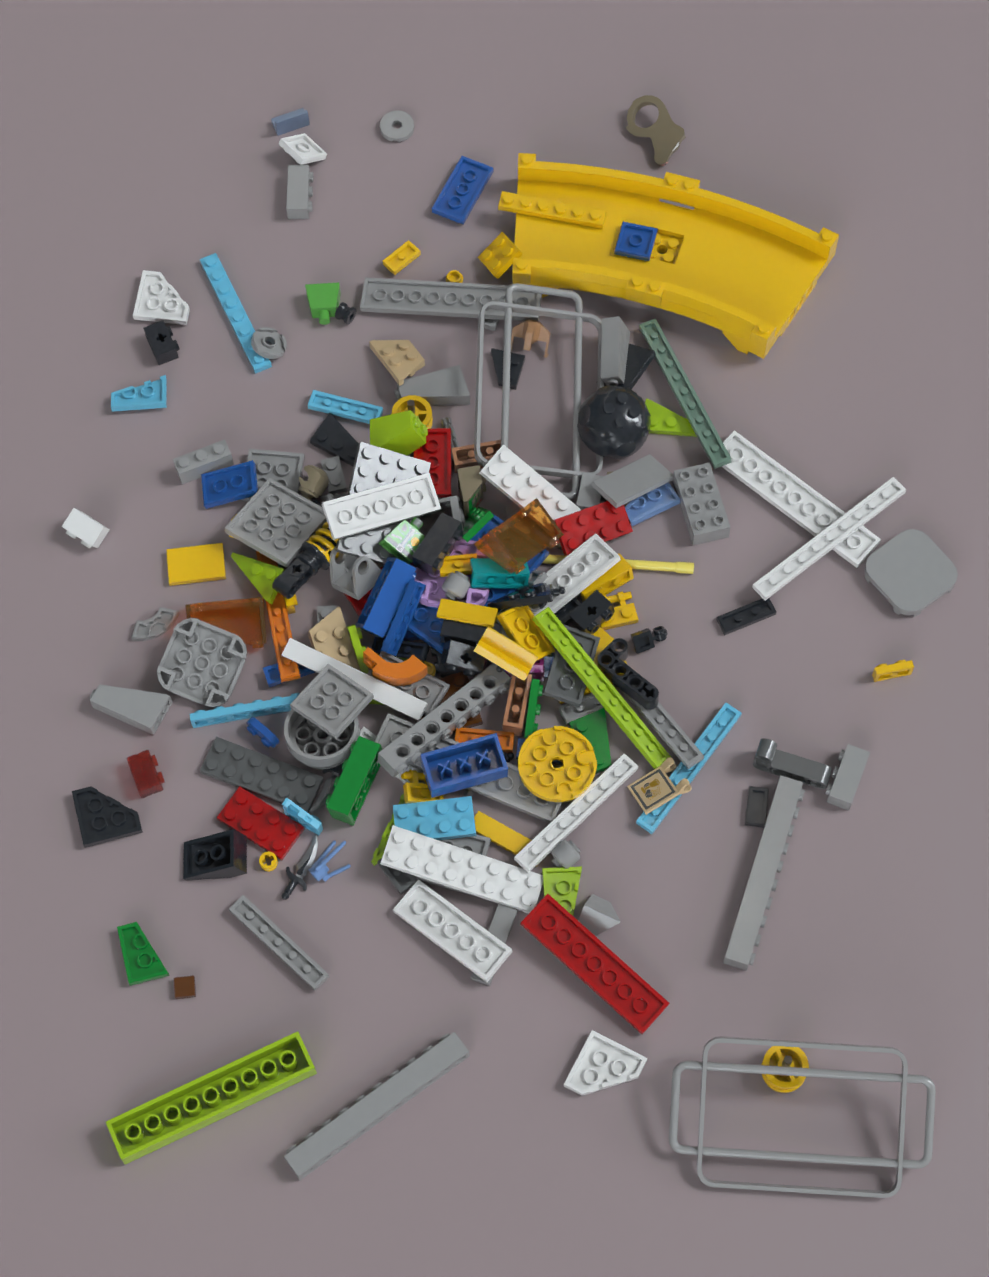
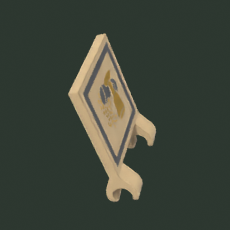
(656, 787)

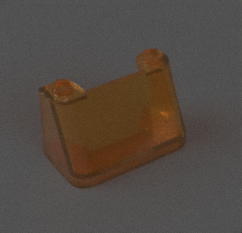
(520, 537)
(239, 616)

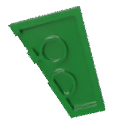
(475, 521)
(533, 707)
(595, 730)
(139, 956)

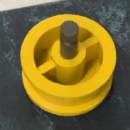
(418, 406)
(784, 1057)

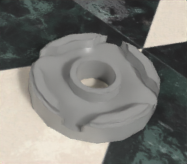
(400, 118)
(265, 350)

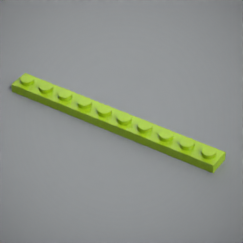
(601, 687)

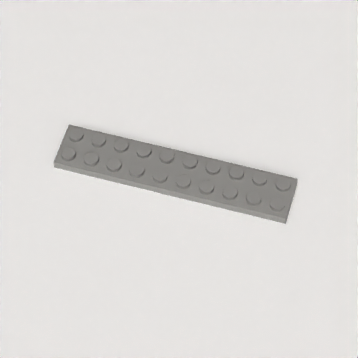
(441, 298)
(506, 790)

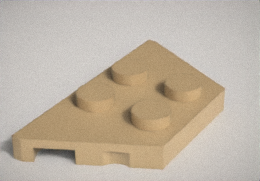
(398, 357)
(332, 639)

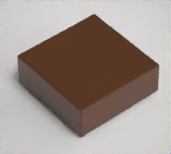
(184, 987)

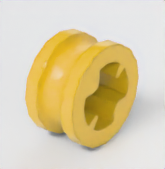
(274, 863)

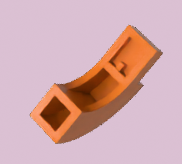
(395, 673)

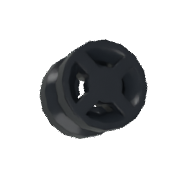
(345, 313)

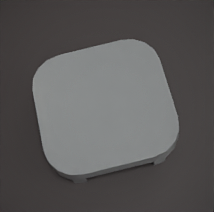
(911, 572)
(202, 662)

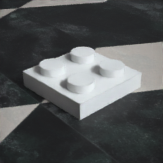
(302, 149)

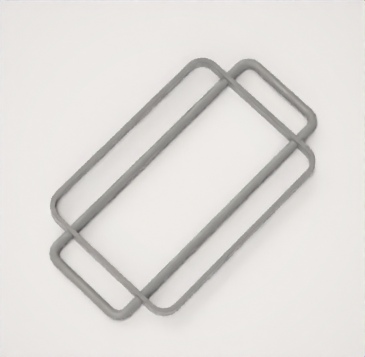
(578, 316)
(899, 1163)

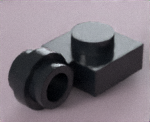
(644, 639)

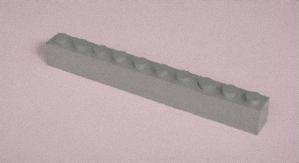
(763, 872)
(377, 1105)

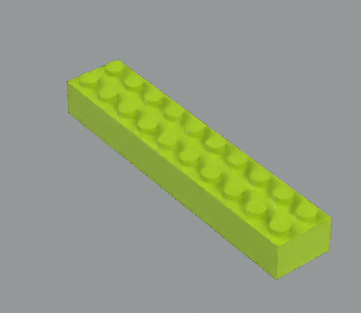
(210, 1098)

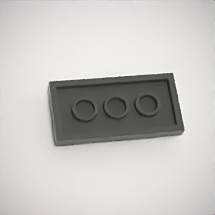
(562, 680)

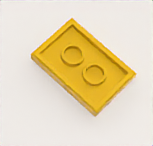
(196, 564)
(522, 629)

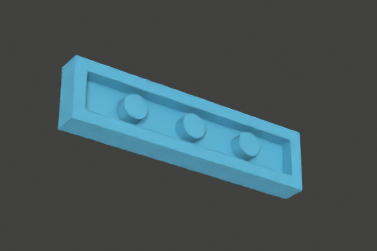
(344, 407)

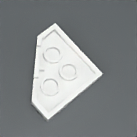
(159, 301)
(603, 1065)

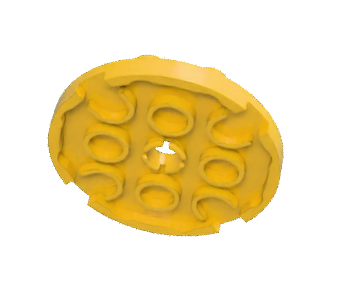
(557, 783)

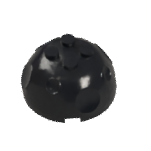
(614, 422)

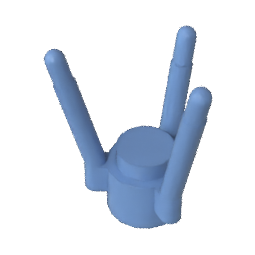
(320, 869)

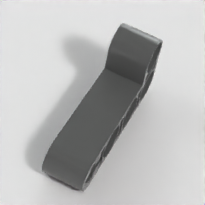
(790, 765)

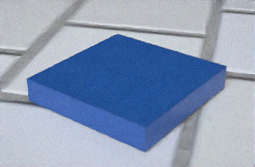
(636, 241)

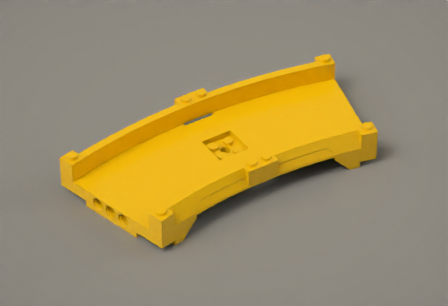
(718, 264)

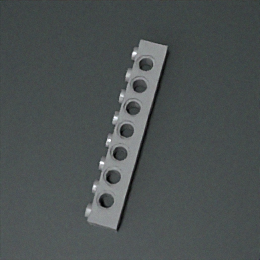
(395, 765)

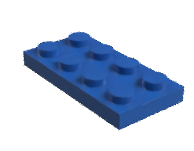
(462, 190)

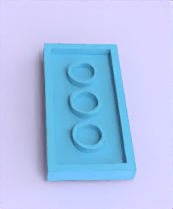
(437, 818)

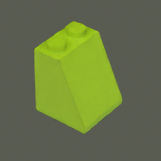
(398, 432)

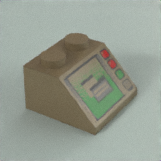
(471, 487)

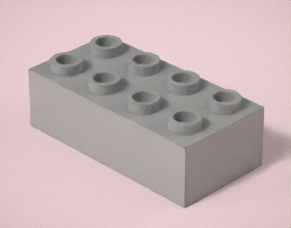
(701, 504)

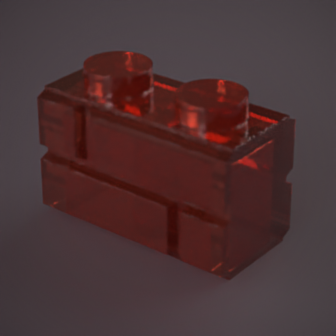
(145, 774)

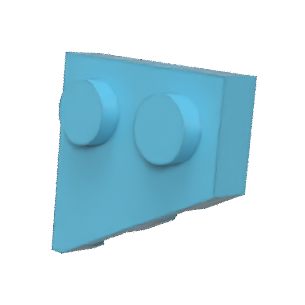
(299, 815)

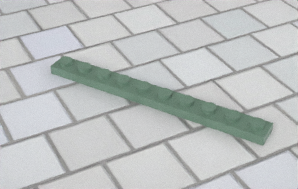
(685, 394)

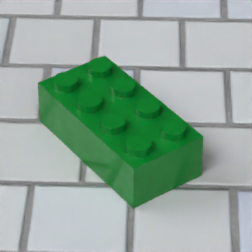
(355, 781)

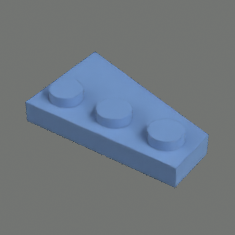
(651, 504)

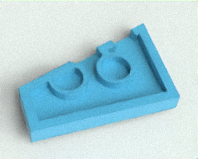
(146, 396)

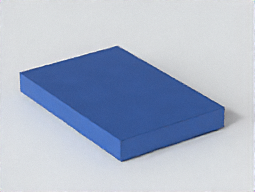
(229, 484)

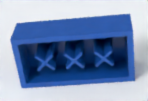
(385, 597)
(464, 765)

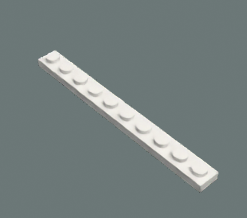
(828, 538)

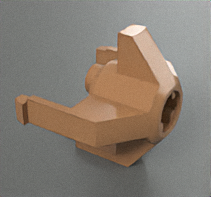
(531, 332)

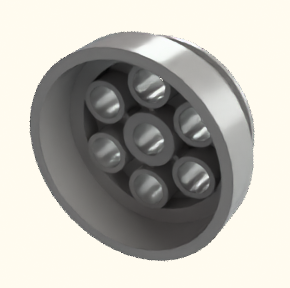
(298, 726)

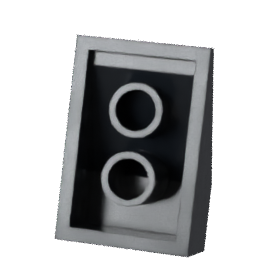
(215, 856)

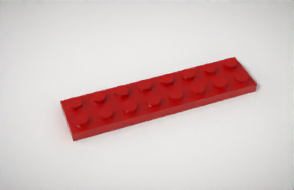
(594, 963)

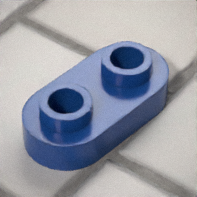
(267, 737)

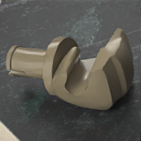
(316, 483)

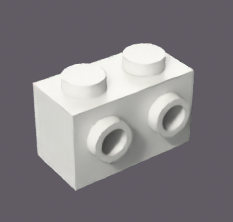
(86, 528)

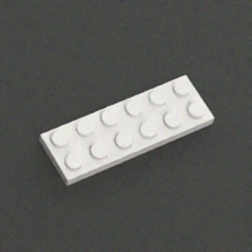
(524, 484)
(381, 506)
(452, 930)

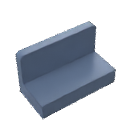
(290, 121)

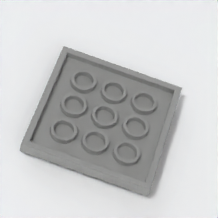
(277, 522)

